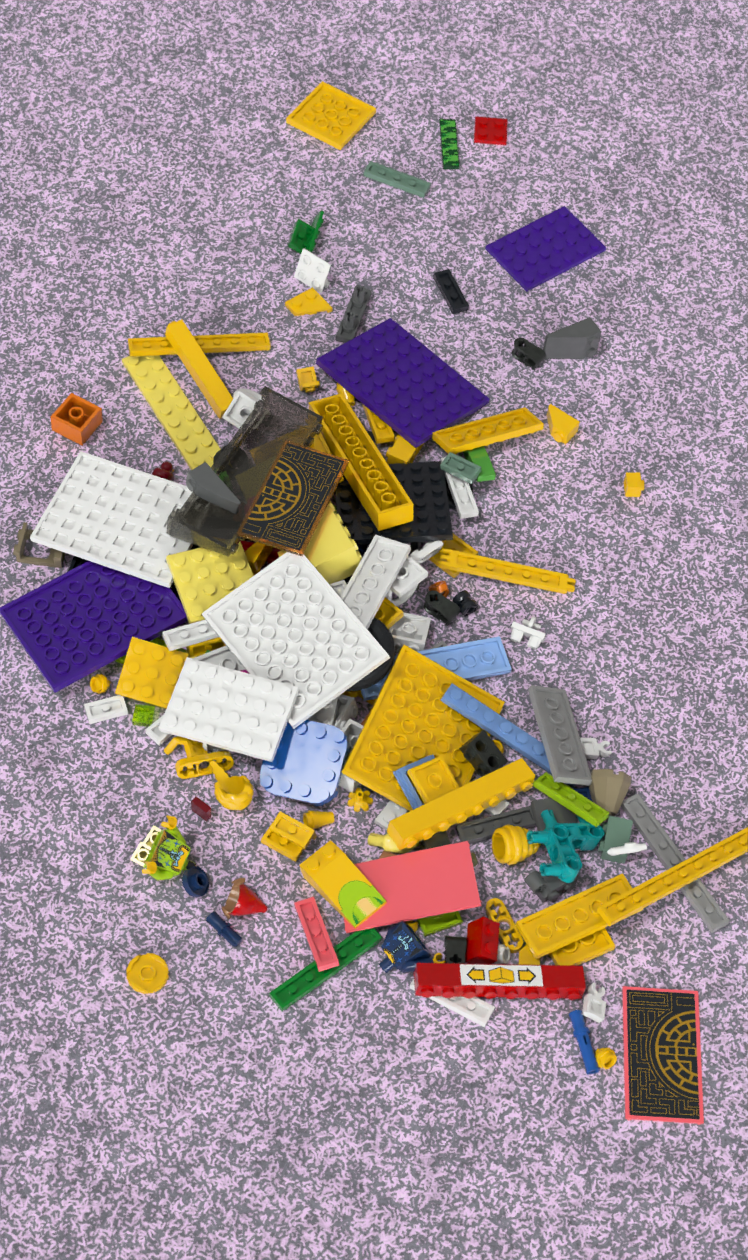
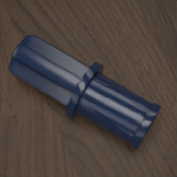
(224, 929)

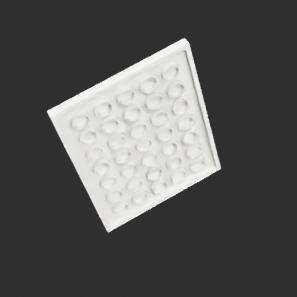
(296, 632)

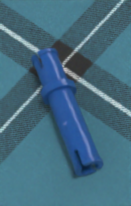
(581, 1033)

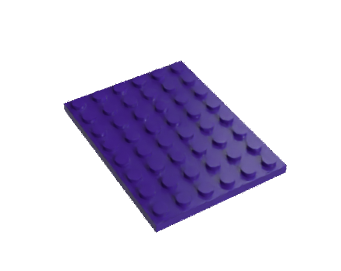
(402, 382)
(88, 620)

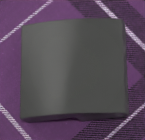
(560, 812)

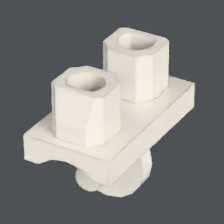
(535, 636)

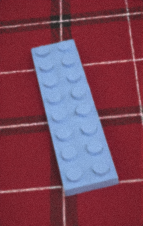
(468, 660)

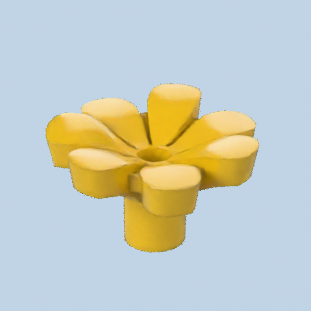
(360, 800)

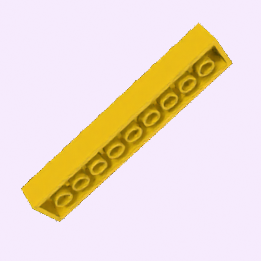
(367, 469)

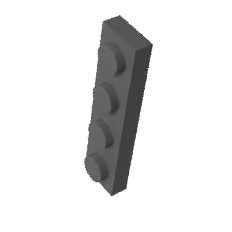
(484, 828)

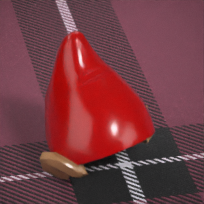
(242, 901)

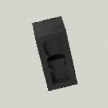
(486, 756)

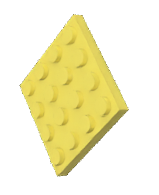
(206, 577)

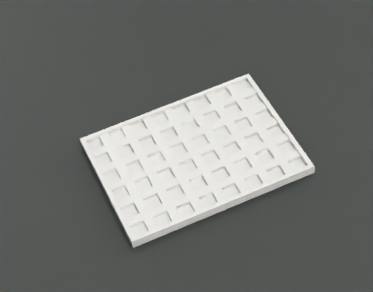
(114, 518)

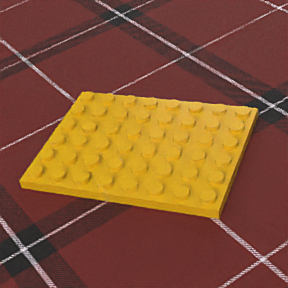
(412, 724)

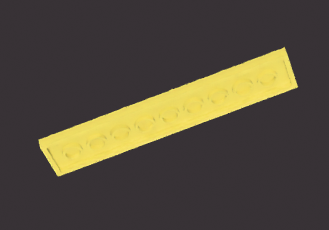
(172, 409)

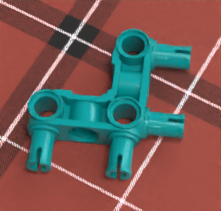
(561, 842)

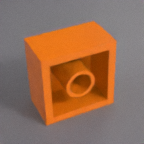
(76, 419)

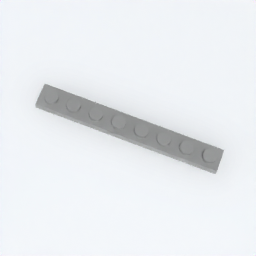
(670, 856)

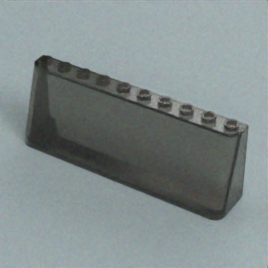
(243, 470)

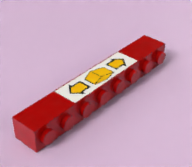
(499, 981)

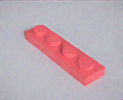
(316, 934)

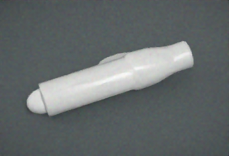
(630, 847)

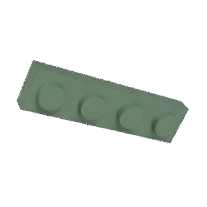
(397, 179)

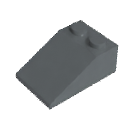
(573, 341)

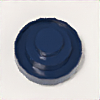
(195, 882)

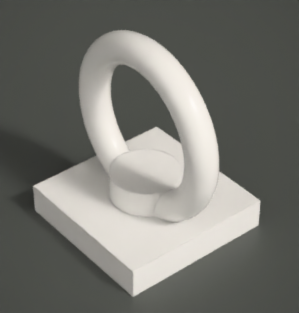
(241, 406)
(406, 581)

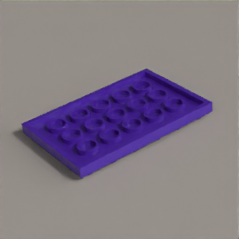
(545, 248)

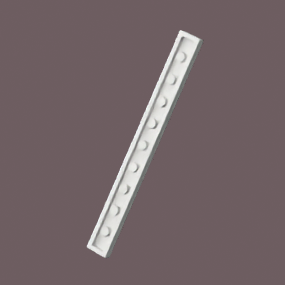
(202, 631)

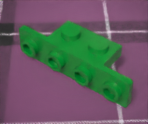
(305, 235)

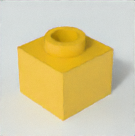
(633, 484)

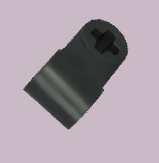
(528, 354)
(442, 608)
(455, 949)

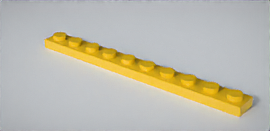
(674, 878)

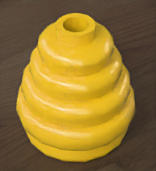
(511, 844)

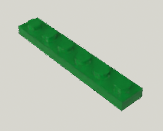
(310, 977)

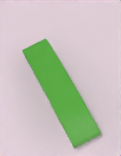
(480, 457)

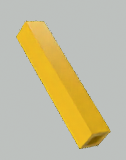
(198, 367)

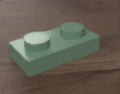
(460, 468)

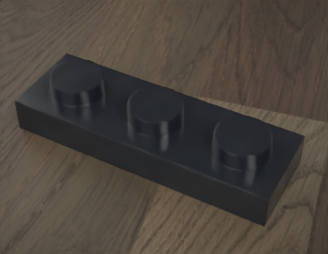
(450, 291)

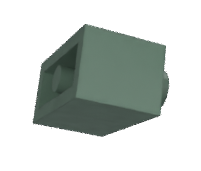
(616, 833)

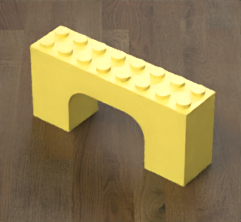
(331, 548)

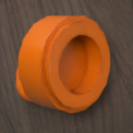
(440, 586)

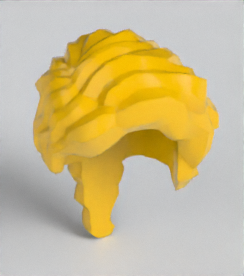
(233, 791)

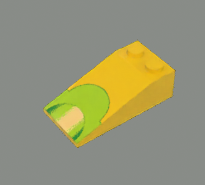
(341, 884)

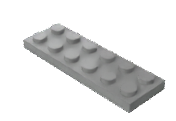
(560, 735)

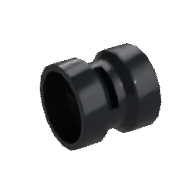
(465, 603)

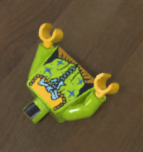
(168, 853)

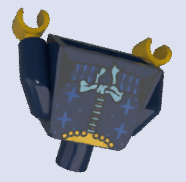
(405, 949)

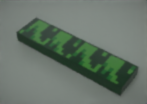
(449, 144)

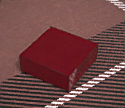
(201, 808)

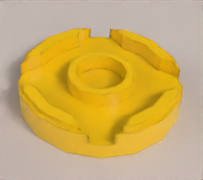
(141, 974)

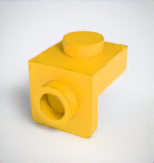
(307, 379)

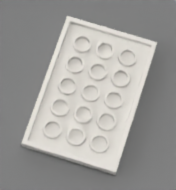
(229, 709)

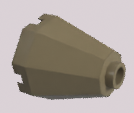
(609, 789)

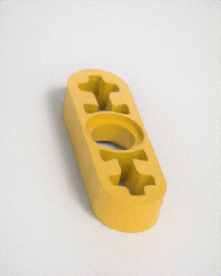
(190, 772)
(504, 917)

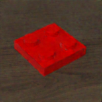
(490, 130)

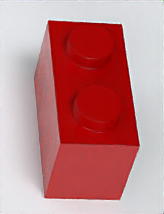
(482, 941)

